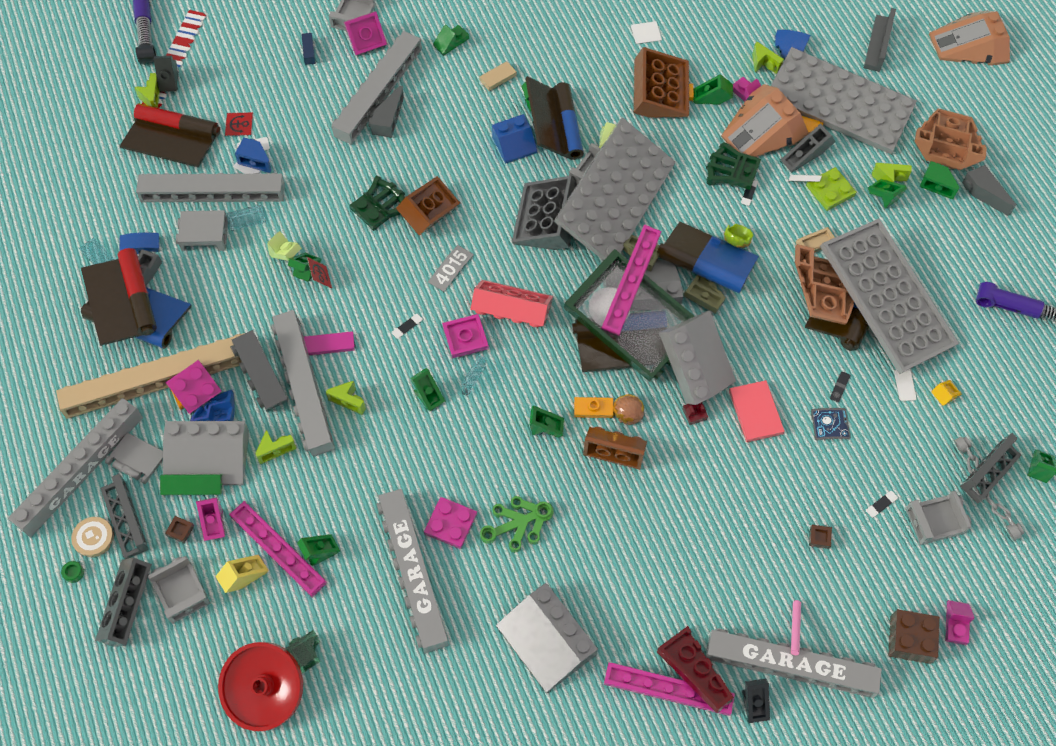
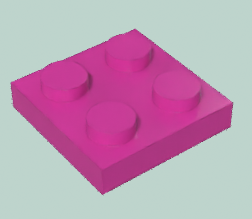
(365, 33)
(465, 336)
(193, 386)
(450, 522)

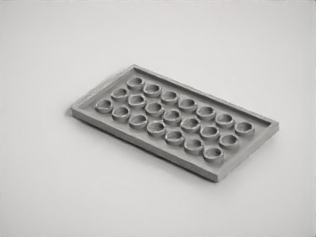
(844, 100)
(615, 190)
(889, 295)

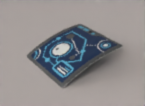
(830, 423)

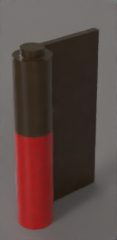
(170, 135)
(119, 298)

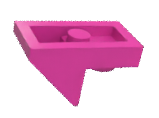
(744, 88)
(211, 518)
(958, 622)

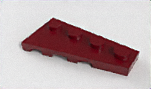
(695, 669)

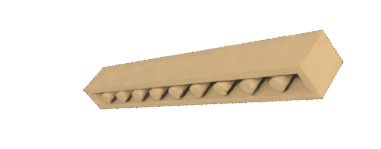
(143, 379)

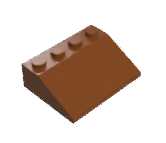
(660, 85)

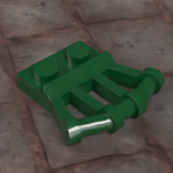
(741, 175)
(370, 209)

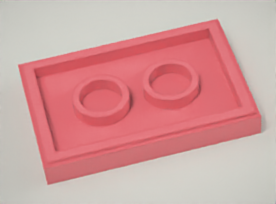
(756, 411)

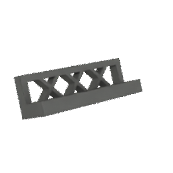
(879, 41)
(987, 467)
(124, 499)

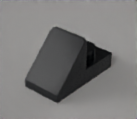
(756, 700)

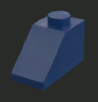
(252, 155)

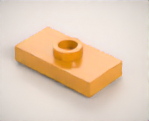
(593, 407)

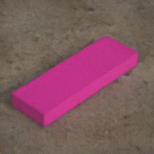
(329, 343)

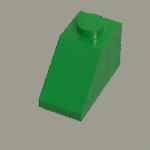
(713, 91)
(939, 180)

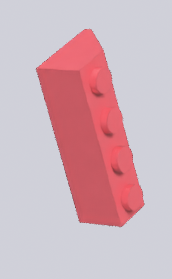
(511, 303)

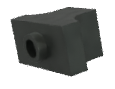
(166, 73)

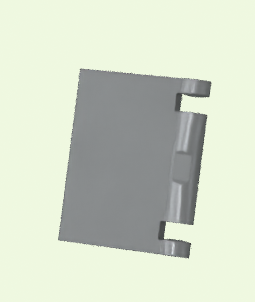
(135, 458)

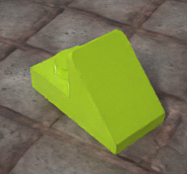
(764, 56)
(150, 93)
(891, 172)
(343, 396)
(269, 450)

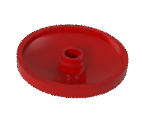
(260, 686)

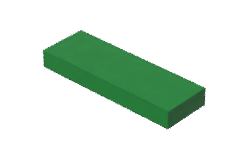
(190, 484)

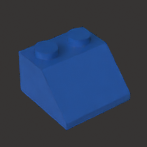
(514, 138)

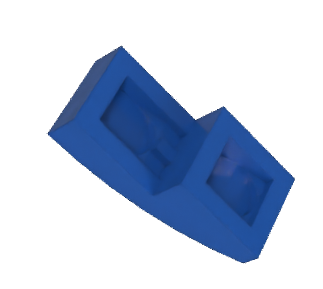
(140, 241)

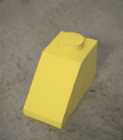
(241, 572)

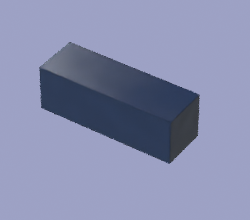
(308, 48)

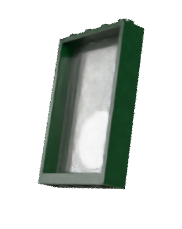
(649, 314)

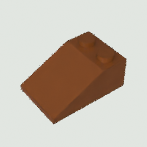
(427, 205)

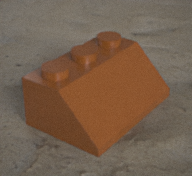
(614, 447)

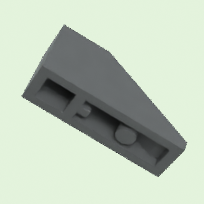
(387, 114)
(809, 148)
(987, 189)

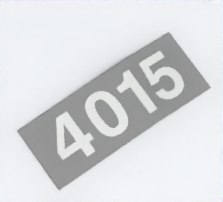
(450, 268)

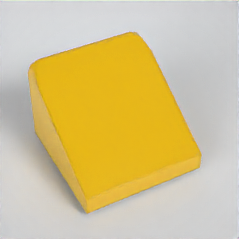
(946, 392)

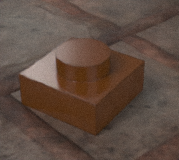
(179, 529)
(820, 536)

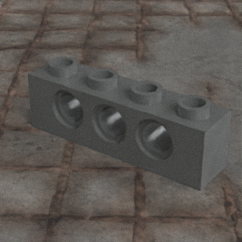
(123, 602)

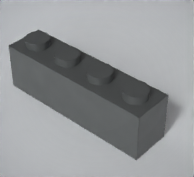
(259, 371)

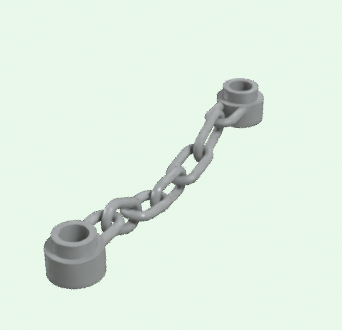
(1014, 530)

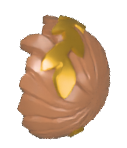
(628, 409)

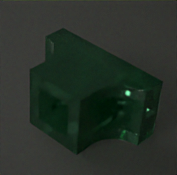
(304, 650)

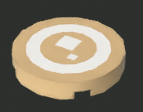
(92, 537)

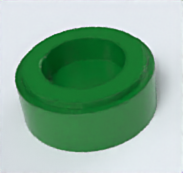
(72, 571)

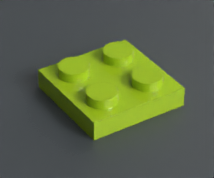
(831, 189)

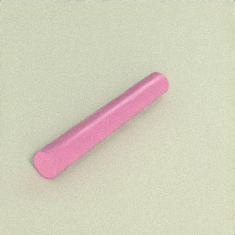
(796, 623)

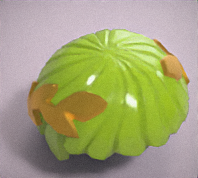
(738, 236)

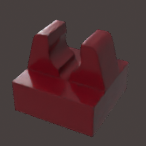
(695, 413)

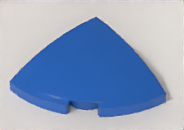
(789, 38)
(218, 409)

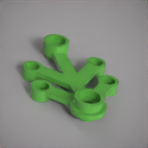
(520, 521)

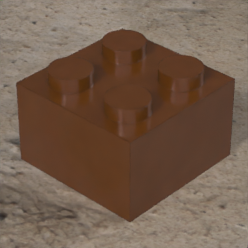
(914, 636)

